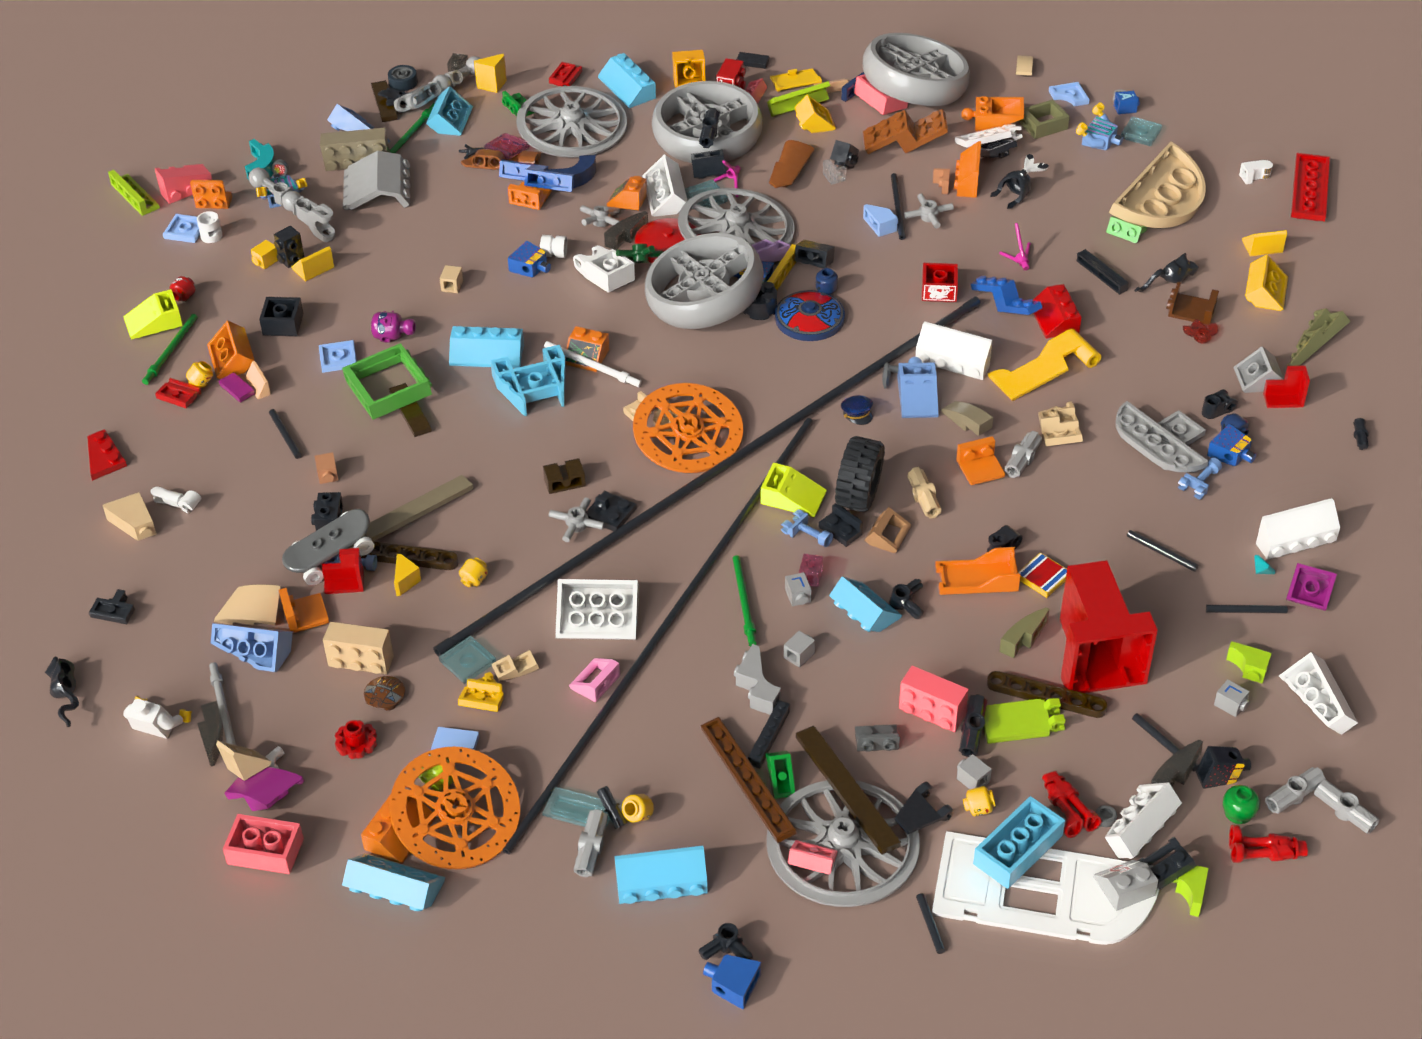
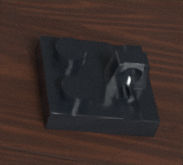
(997, 148)
(611, 510)

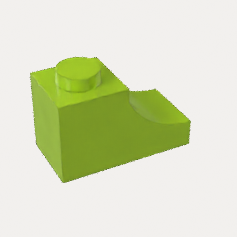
(1250, 660)
(1192, 887)

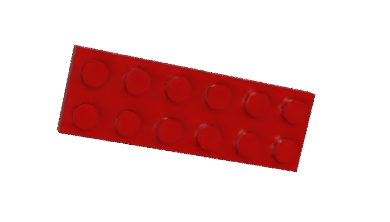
(1310, 187)

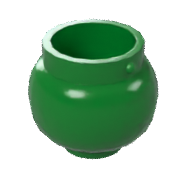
(1240, 804)

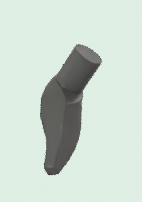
(887, 373)

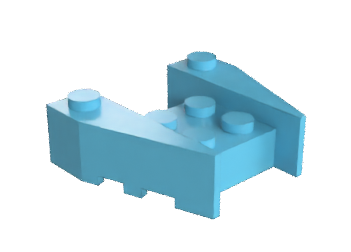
(532, 381)

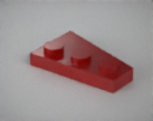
(103, 455)

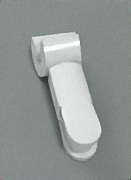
(185, 502)

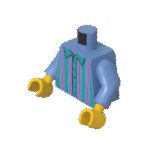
(1100, 132)
(296, 185)

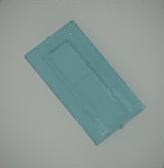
(571, 806)

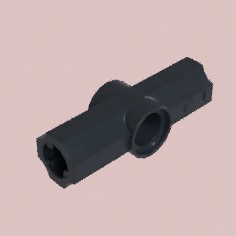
(709, 128)
(971, 735)

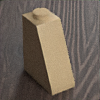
(130, 516)

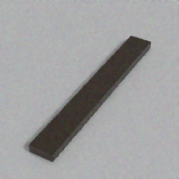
(848, 790)

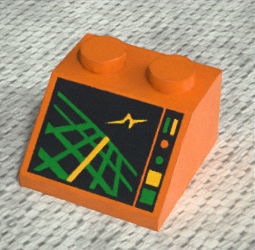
(629, 194)
(589, 344)

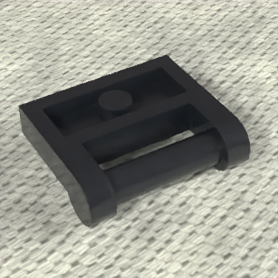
(1172, 866)

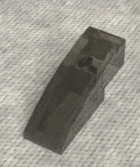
(625, 230)
(211, 730)
(1179, 765)

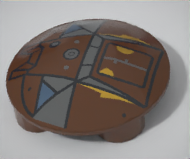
(384, 692)

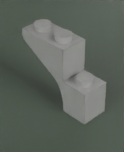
(749, 676)

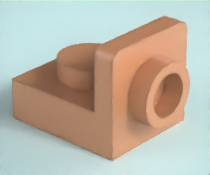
(942, 177)

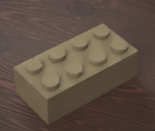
(348, 147)

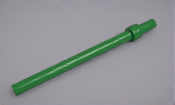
(425, 115)
(155, 369)
(749, 627)

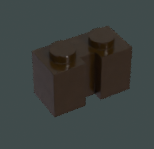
(564, 476)

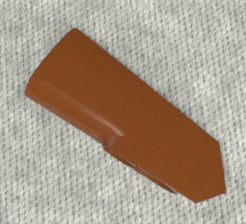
(491, 159)
(791, 162)

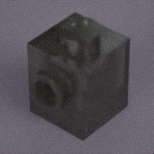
(456, 62)

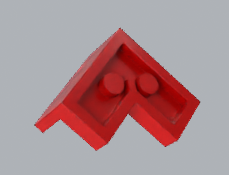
(1288, 392)
(344, 576)

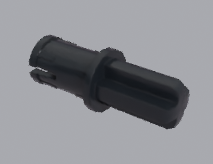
(1361, 433)
(611, 807)

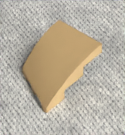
(1060, 425)
(251, 605)

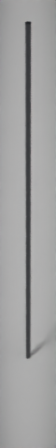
(647, 651)

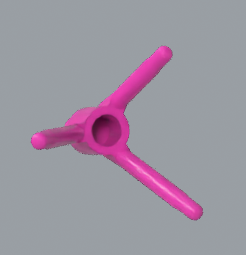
(732, 172)
(1022, 257)

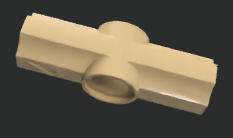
(924, 492)

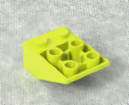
(153, 315)
(791, 490)

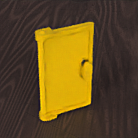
(795, 79)

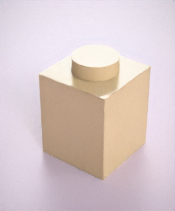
(451, 279)

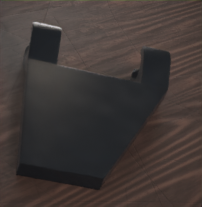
(919, 813)

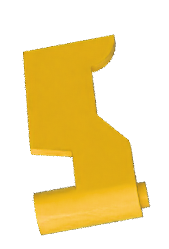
(1047, 366)

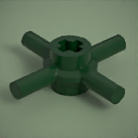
(639, 253)

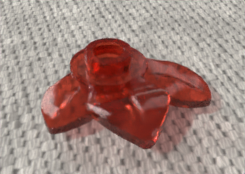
(1200, 332)

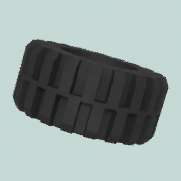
(859, 473)

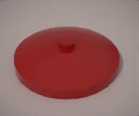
(660, 234)

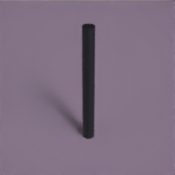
(285, 434)
(1162, 550)
(1246, 609)
(1157, 735)

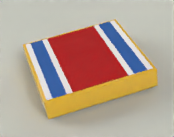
(1043, 575)

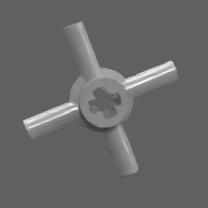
(928, 210)
(599, 216)
(576, 519)

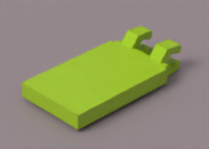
(1022, 720)

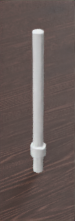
(622, 376)

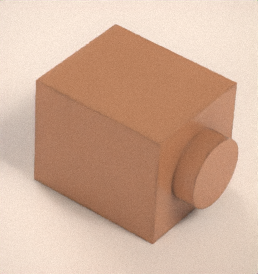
(326, 468)

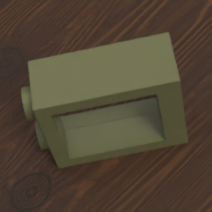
(1048, 127)

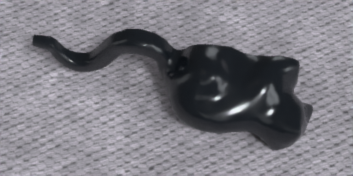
(1173, 272)
(62, 685)

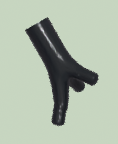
(470, 151)

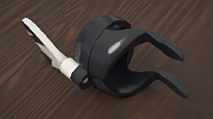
(1019, 181)

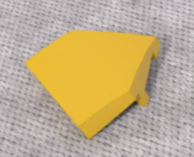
(482, 694)

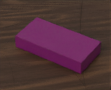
(236, 387)

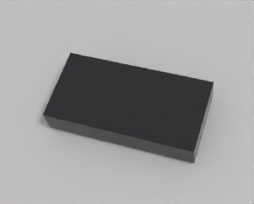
(753, 60)

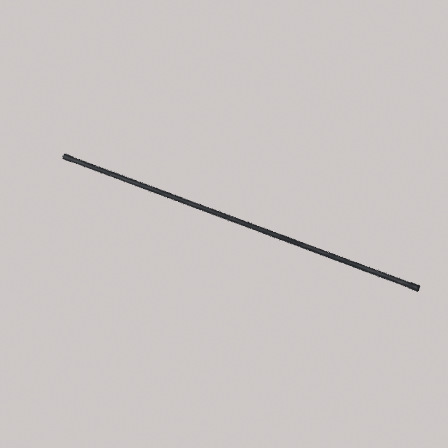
(471, 629)

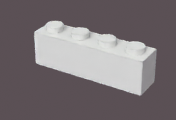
(1319, 690)
(1142, 818)

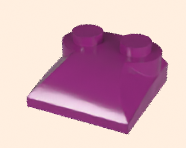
(1311, 586)

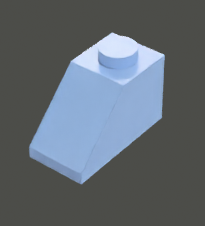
(880, 219)

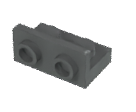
(877, 738)

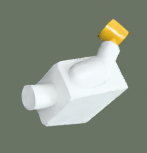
(153, 717)

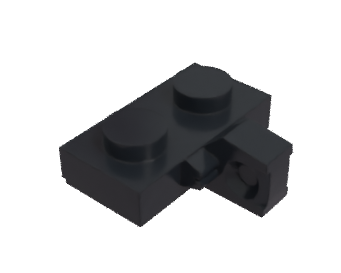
(114, 609)

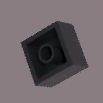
(281, 316)

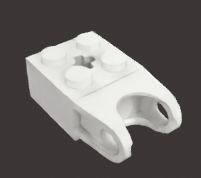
(605, 268)

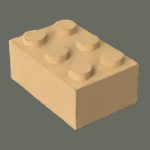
(358, 648)

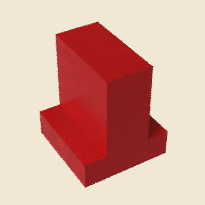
(1103, 641)

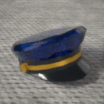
(857, 409)

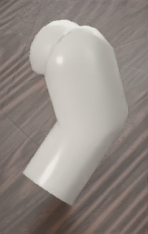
(274, 755)

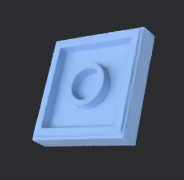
(182, 229)
(337, 355)

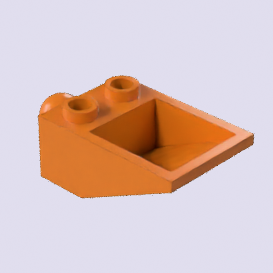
(995, 112)

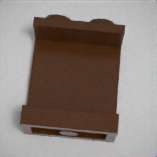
(1190, 307)

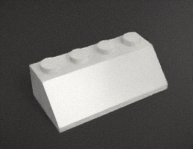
(665, 187)
(954, 350)
(1298, 529)

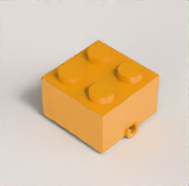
(688, 67)

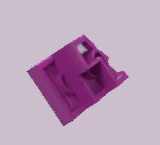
(264, 788)

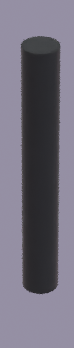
(931, 925)

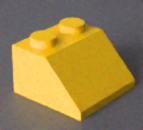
(813, 116)

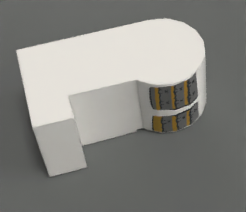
(1255, 170)

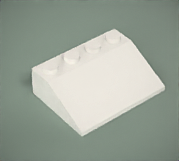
(597, 609)

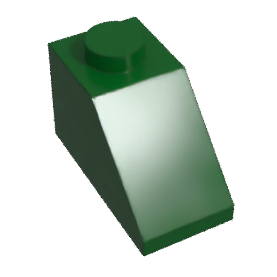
(780, 773)

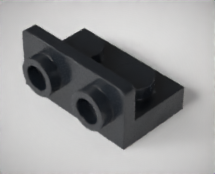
(842, 525)

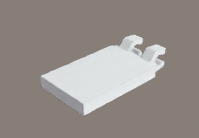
(989, 135)

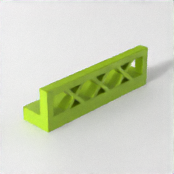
(787, 102)
(132, 196)

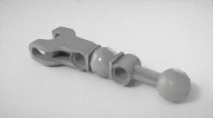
(440, 83)
(313, 215)

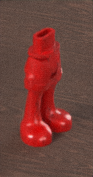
(1062, 794)
(1273, 846)

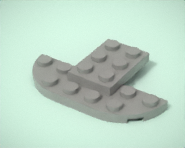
(1163, 441)

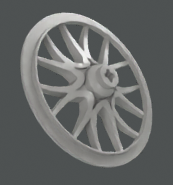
(571, 120)
(736, 219)
(850, 847)

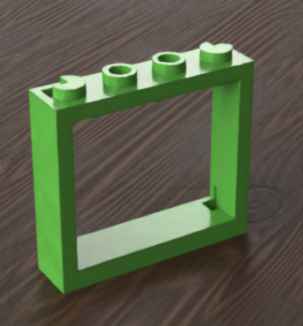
(379, 362)

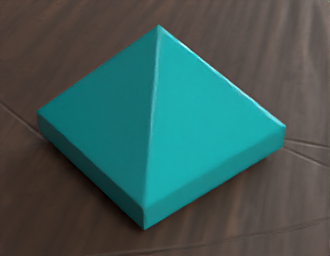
(1263, 566)

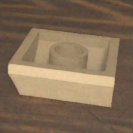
(242, 760)

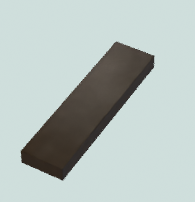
(386, 112)
(413, 415)

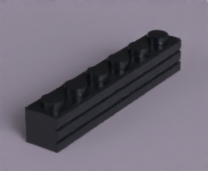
(1102, 271)
(769, 733)

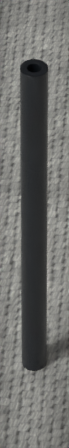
(898, 209)

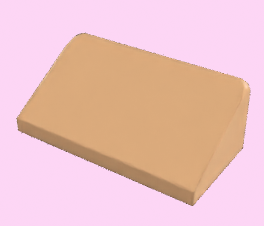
(835, 85)
(258, 381)

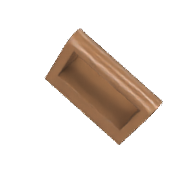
(890, 517)

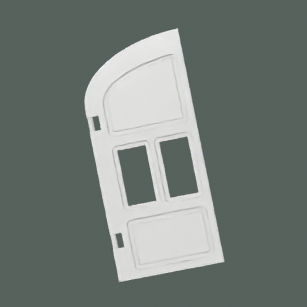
(1079, 904)

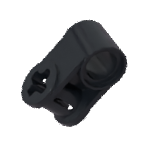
(1218, 404)
(1004, 538)

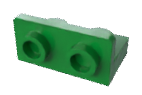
(514, 102)

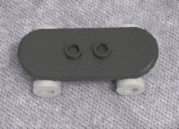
(325, 544)

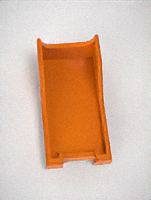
(986, 574)

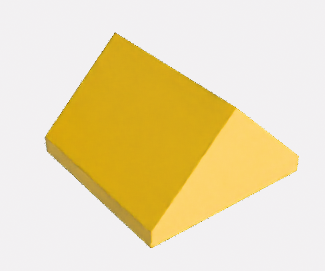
(490, 73)
(1265, 243)
(314, 264)

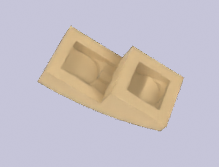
(1024, 65)
(511, 668)

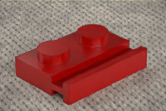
(565, 74)
(178, 393)

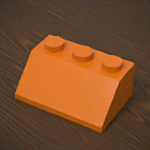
(967, 171)
(230, 350)
(380, 835)

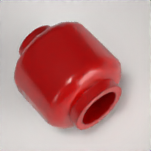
(182, 288)

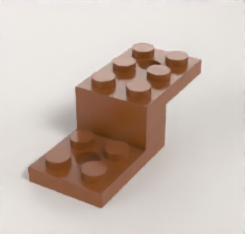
(905, 131)

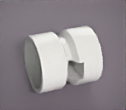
(209, 227)
(554, 246)

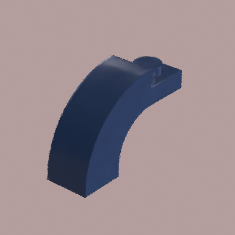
(582, 171)

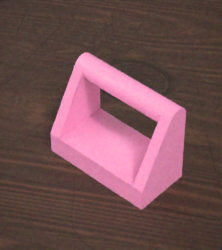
(595, 689)

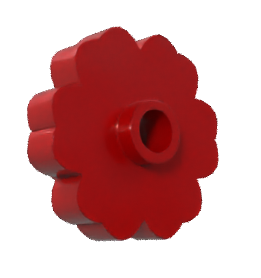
(355, 739)

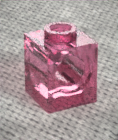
(812, 567)

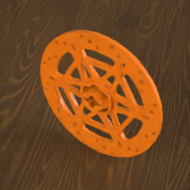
(690, 427)
(451, 816)

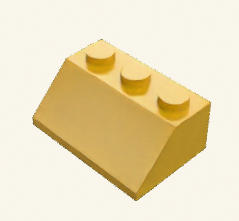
(1266, 284)

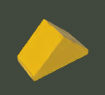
(406, 575)

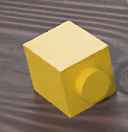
(264, 254)

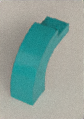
(264, 156)

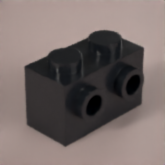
(844, 154)
(708, 164)
(288, 246)
(814, 253)
(326, 508)

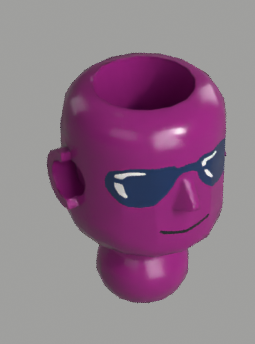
(390, 326)

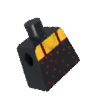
(1221, 766)

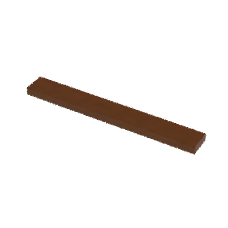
(748, 780)

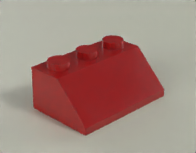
(1057, 311)

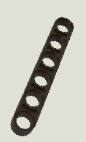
(419, 560)
(1047, 691)

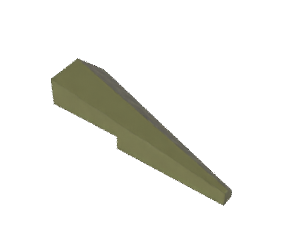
(1320, 331)

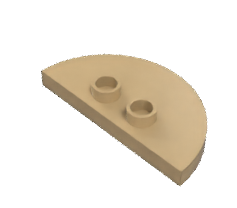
(1164, 192)

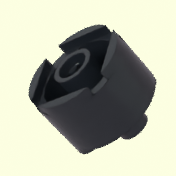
(764, 304)

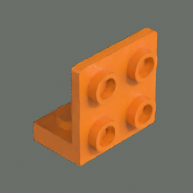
(210, 194)
(527, 196)
(978, 461)
(304, 611)

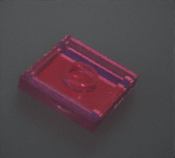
(508, 145)

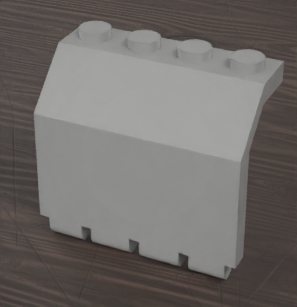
(374, 176)

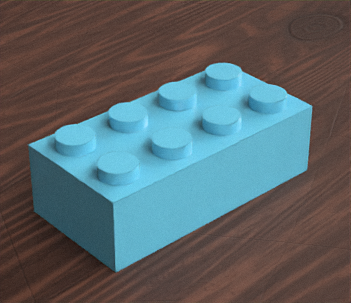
(1019, 842)

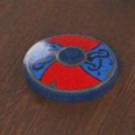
(809, 315)

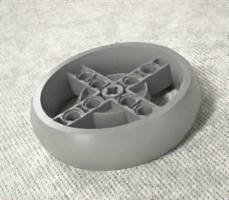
(916, 69)
(693, 101)
(703, 289)

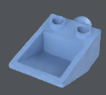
(917, 389)

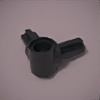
(903, 595)
(728, 945)

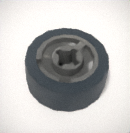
(402, 77)

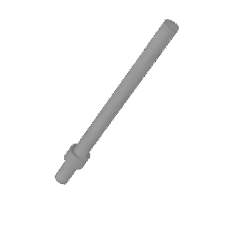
(217, 682)

